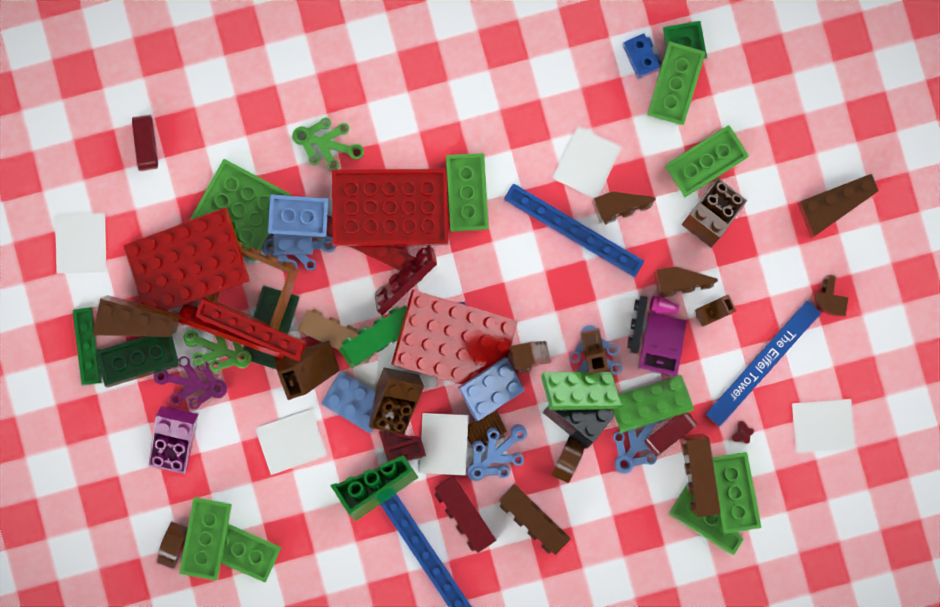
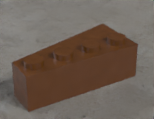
(829, 206)
(129, 318)
(529, 355)
(700, 475)
(534, 519)

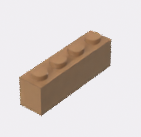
(326, 329)

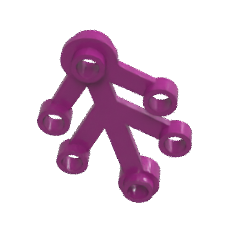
(193, 384)

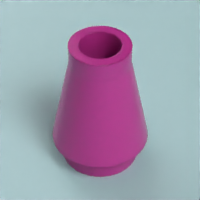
(661, 305)

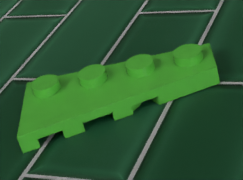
(706, 526)

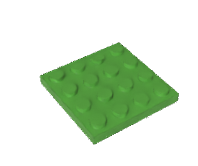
(245, 199)

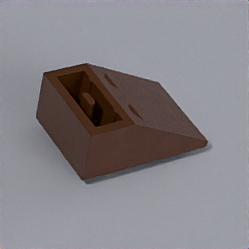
(615, 204)
(714, 212)
(679, 279)
(310, 371)
(395, 400)

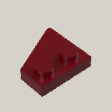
(400, 445)

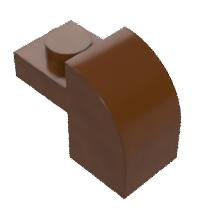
(829, 303)
(715, 310)
(594, 351)
(568, 460)
(171, 545)

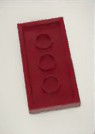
(405, 280)

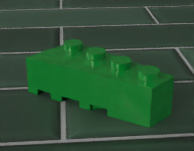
(373, 339)
(373, 487)

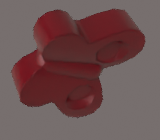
(743, 433)

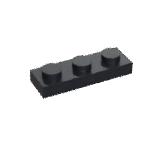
(637, 324)

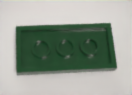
(265, 310)
(137, 359)

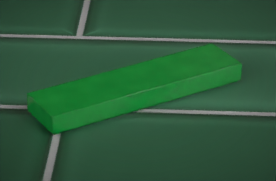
(86, 346)

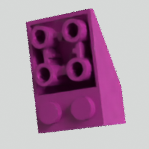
(662, 344)
(172, 439)

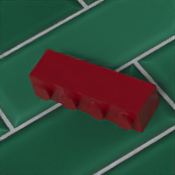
(465, 514)

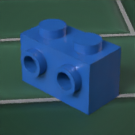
(641, 55)

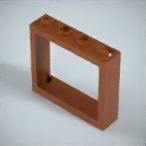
(286, 291)

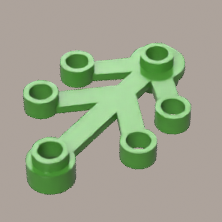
(324, 142)
(218, 350)

